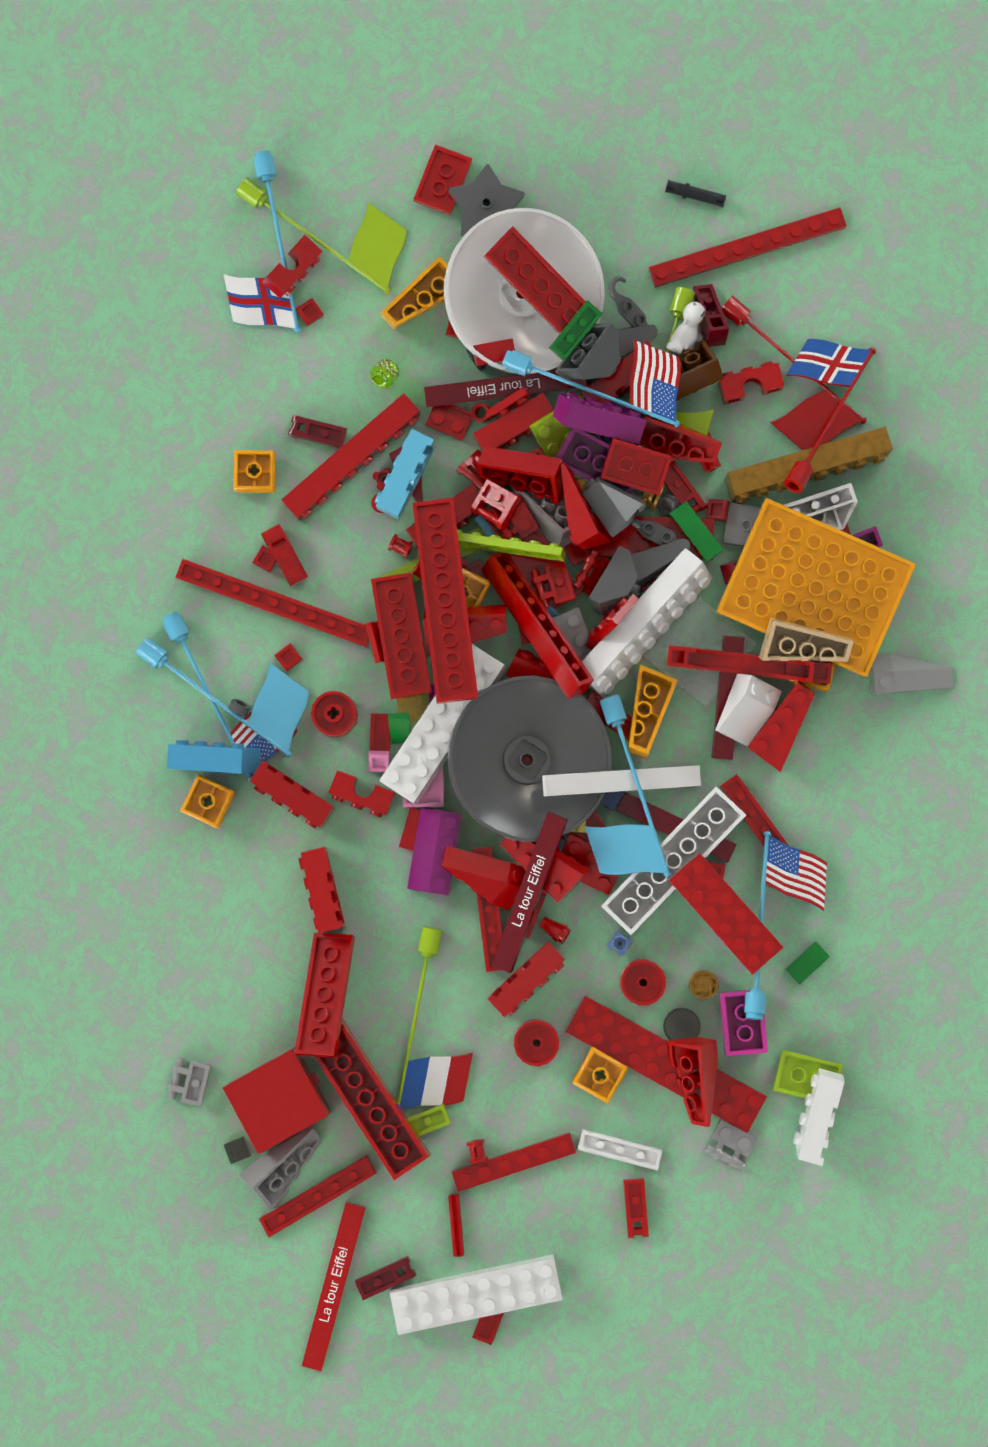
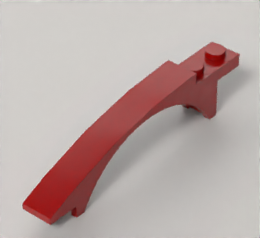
(748, 664)

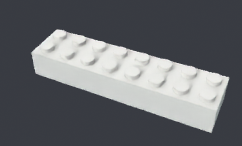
(646, 621)
(428, 743)
(694, 835)
(475, 1294)

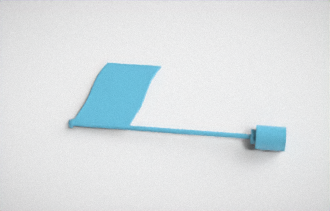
(274, 710)
(626, 847)

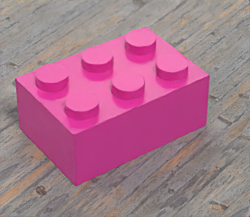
(740, 1034)

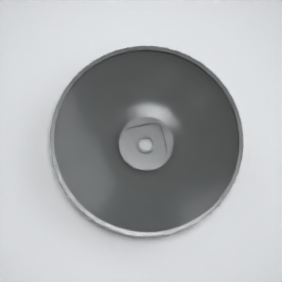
(519, 719)

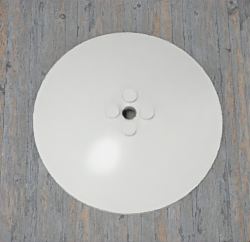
(485, 304)

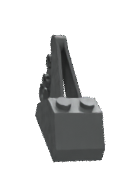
(604, 344)
(629, 572)

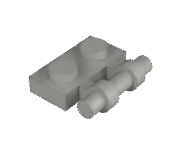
(195, 1082)
(733, 1138)

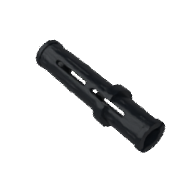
(695, 193)

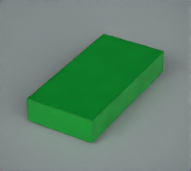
(399, 727)
(807, 962)

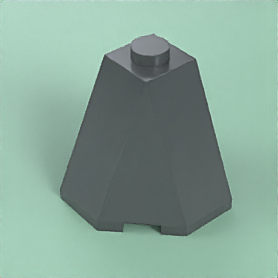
(612, 504)

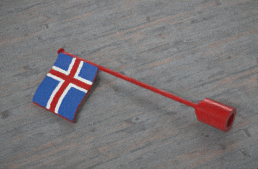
(830, 365)

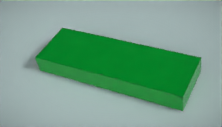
(575, 330)
(696, 532)

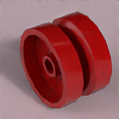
(331, 702)
(649, 992)
(542, 1053)

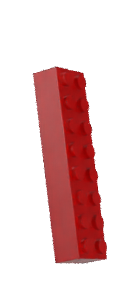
(373, 1106)

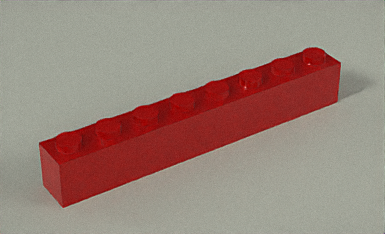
(351, 457)
(537, 625)

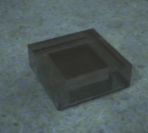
(237, 1150)

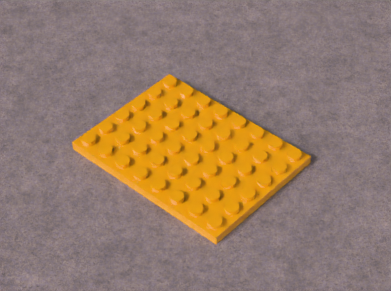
(816, 579)

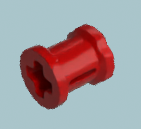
(394, 545)
(477, 1151)

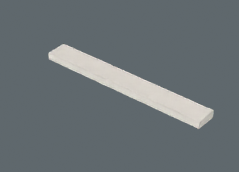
(621, 780)

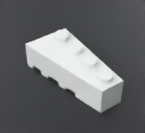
(818, 1116)

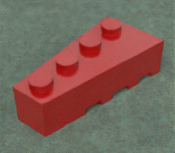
(618, 383)
(292, 794)
(526, 979)

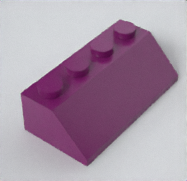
(434, 832)

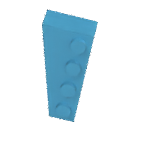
(213, 758)

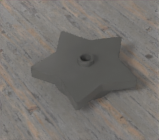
(483, 189)

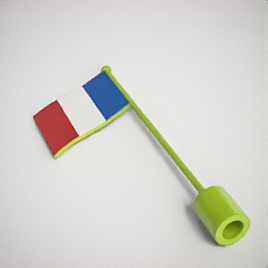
(432, 1078)

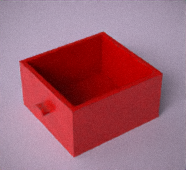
(277, 1100)

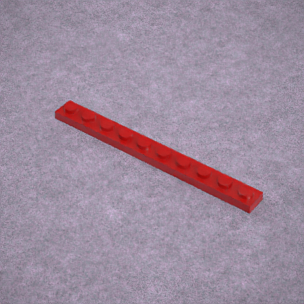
(747, 247)
(273, 602)

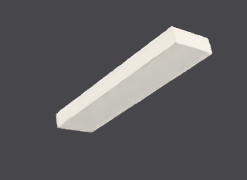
(620, 1149)

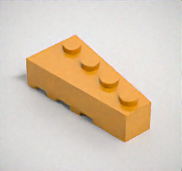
(419, 297)

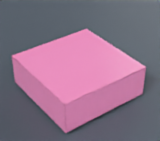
(378, 761)

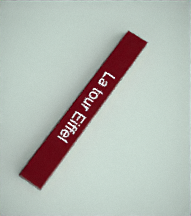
(493, 388)
(529, 892)

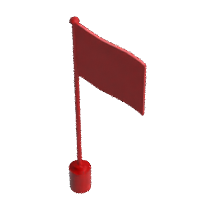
(809, 418)

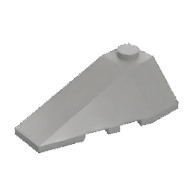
(549, 516)
(902, 674)
(275, 1170)

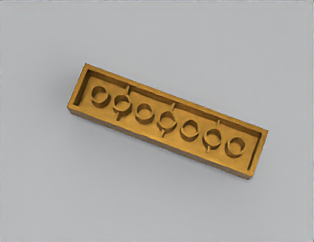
(828, 459)

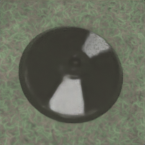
(681, 1024)

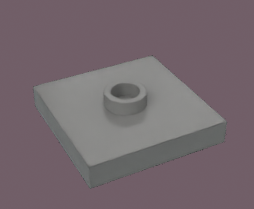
(739, 523)

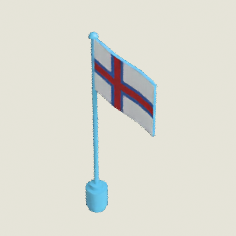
(249, 298)

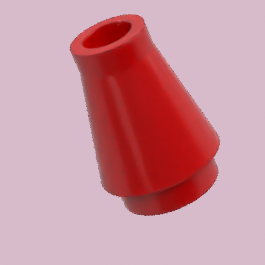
(556, 930)

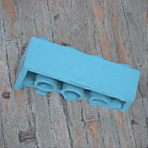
(405, 474)

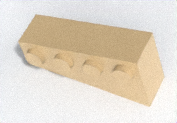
(796, 642)

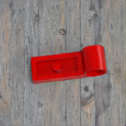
(501, 408)
(284, 554)

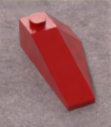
(679, 442)
(584, 526)
(490, 877)
(697, 1068)

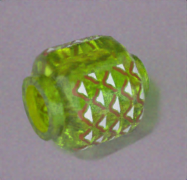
(384, 373)

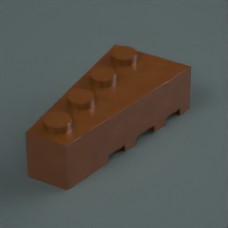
(698, 370)

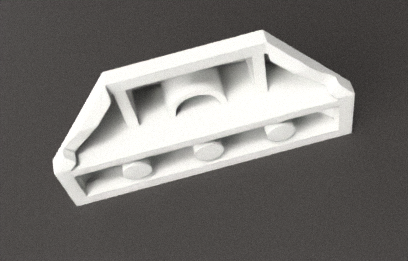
(828, 507)

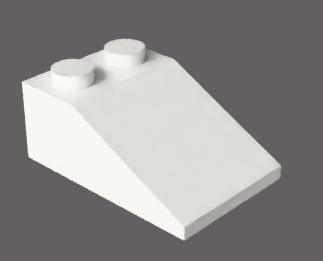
(747, 708)

